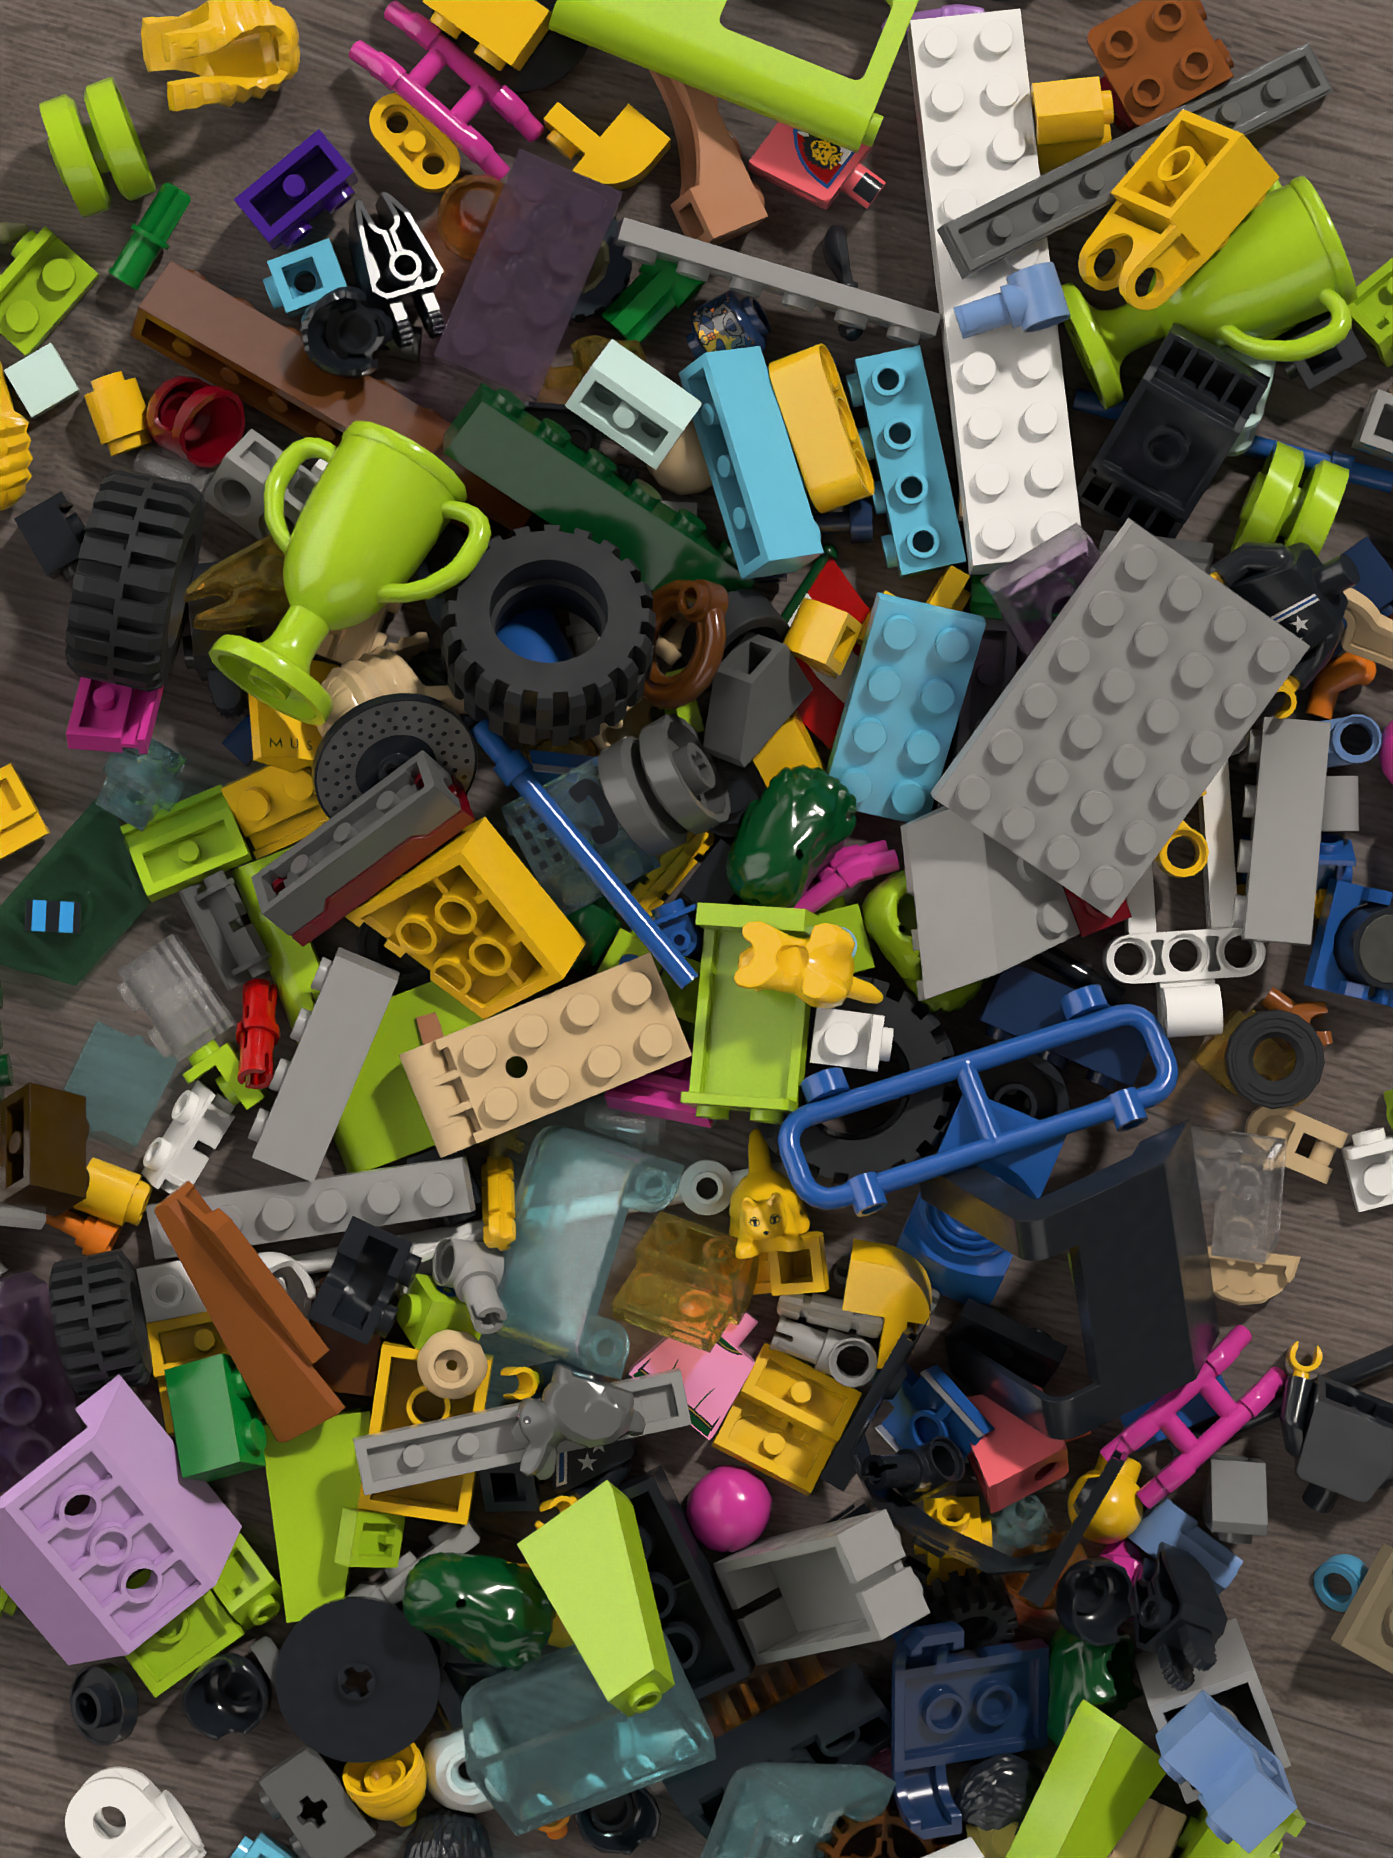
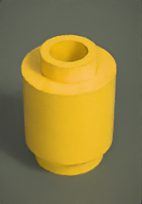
(118, 413)
(115, 1194)

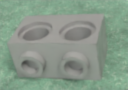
(241, 480)

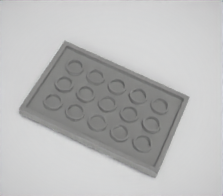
(1119, 718)

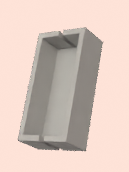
(836, 1584)

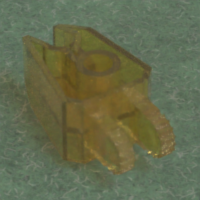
(251, 585)

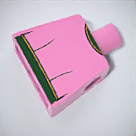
(708, 1378)

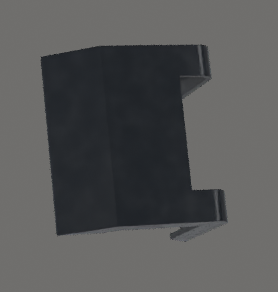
(1135, 1273)

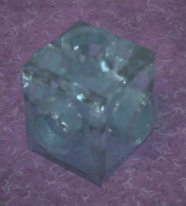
(142, 783)

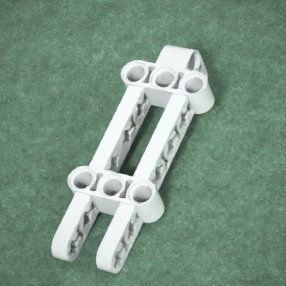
(1190, 999)

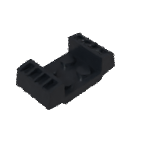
(1172, 435)

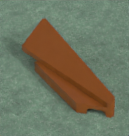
(252, 1314)

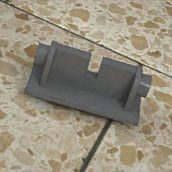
(219, 921)

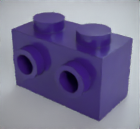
(297, 191)

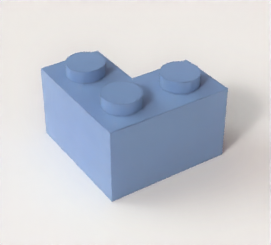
(1231, 1769)

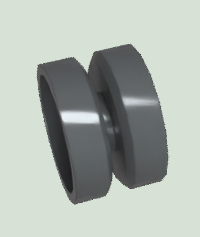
(663, 785)

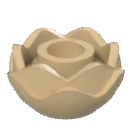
(455, 1346)

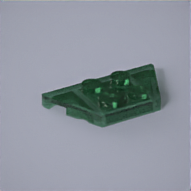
(86, 867)

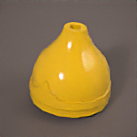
(388, 1787)

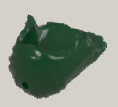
(789, 836)
(501, 1611)
(1088, 1673)

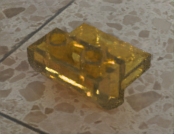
(686, 1283)

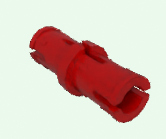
(257, 1033)

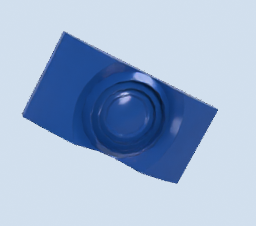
(953, 1255)

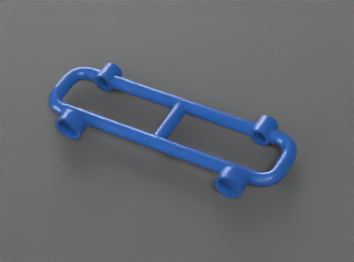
(1086, 1015)

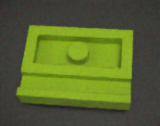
(187, 844)

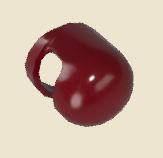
(195, 420)

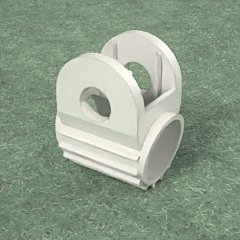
(154, 1820)

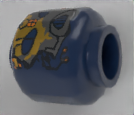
(728, 324)

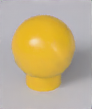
(1120, 1509)

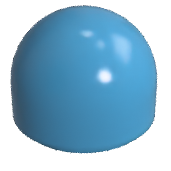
(1349, 1567)

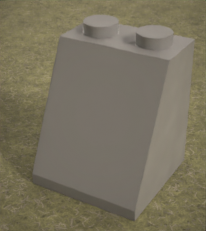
(1229, 1682)

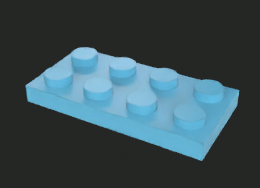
(904, 705)

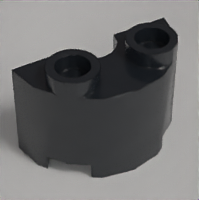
(364, 1282)

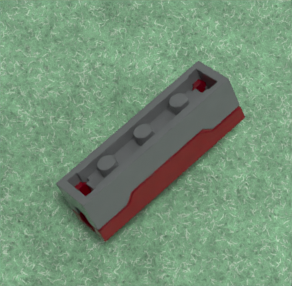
(362, 848)

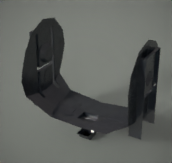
(929, 1534)

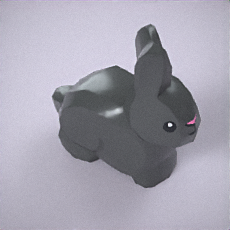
(574, 1411)

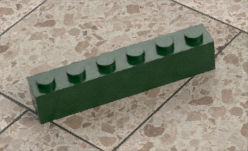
(583, 491)

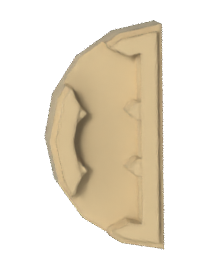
(1250, 1281)

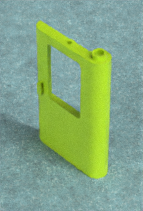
(693, 47)
(382, 1110)

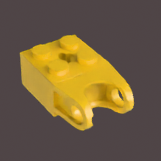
(1177, 208)

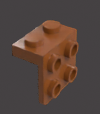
(1159, 56)

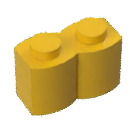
(1070, 119)

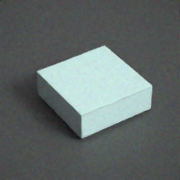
(42, 380)

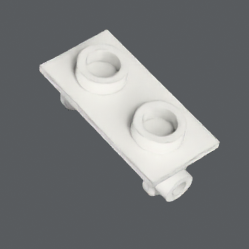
(194, 1119)

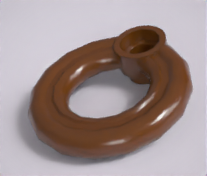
(701, 604)

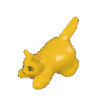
(811, 968)
(765, 1207)

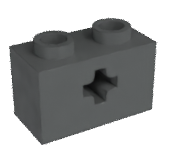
(318, 1777)

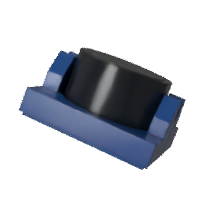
(1358, 940)

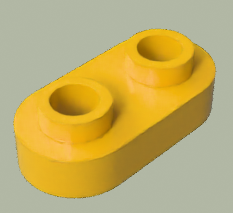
(414, 144)

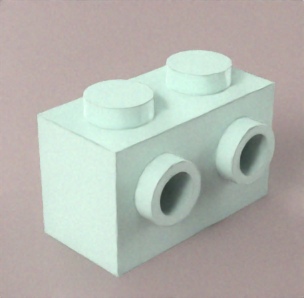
(633, 404)

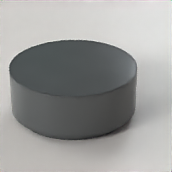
(266, 1655)

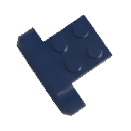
(959, 1711)

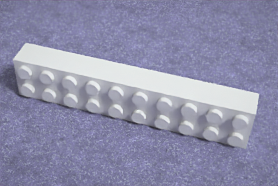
(1002, 382)

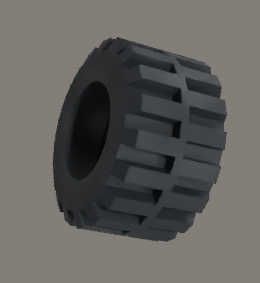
(99, 1321)

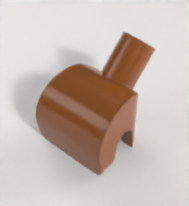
(1307, 1010)

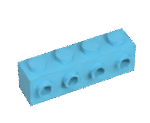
(908, 462)
(751, 463)

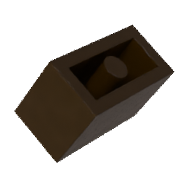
(43, 1149)

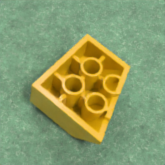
(475, 922)

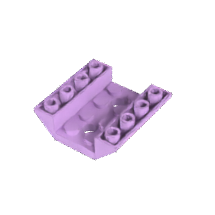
(140, 1515)

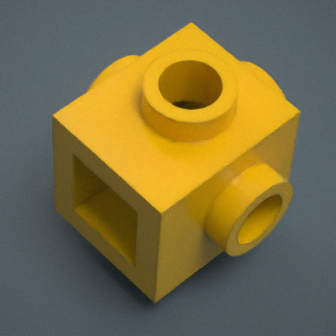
(960, 1515)

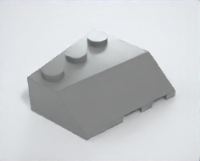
(976, 903)

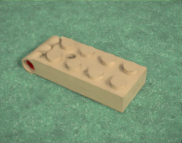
(573, 1047)

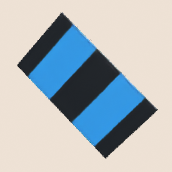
(52, 916)

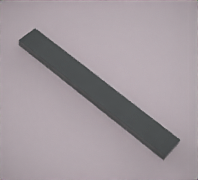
(1086, 182)

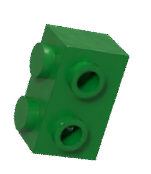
(214, 1419)

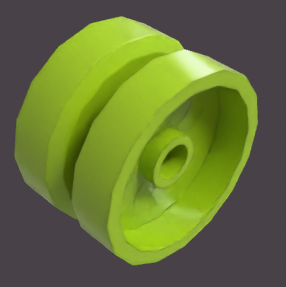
(95, 148)
(1283, 509)

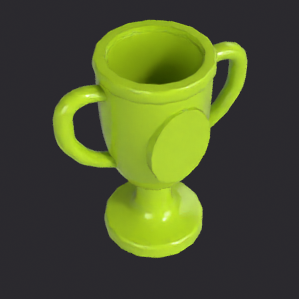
(1265, 280)
(349, 555)

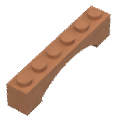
(716, 190)

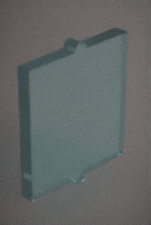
(120, 1082)

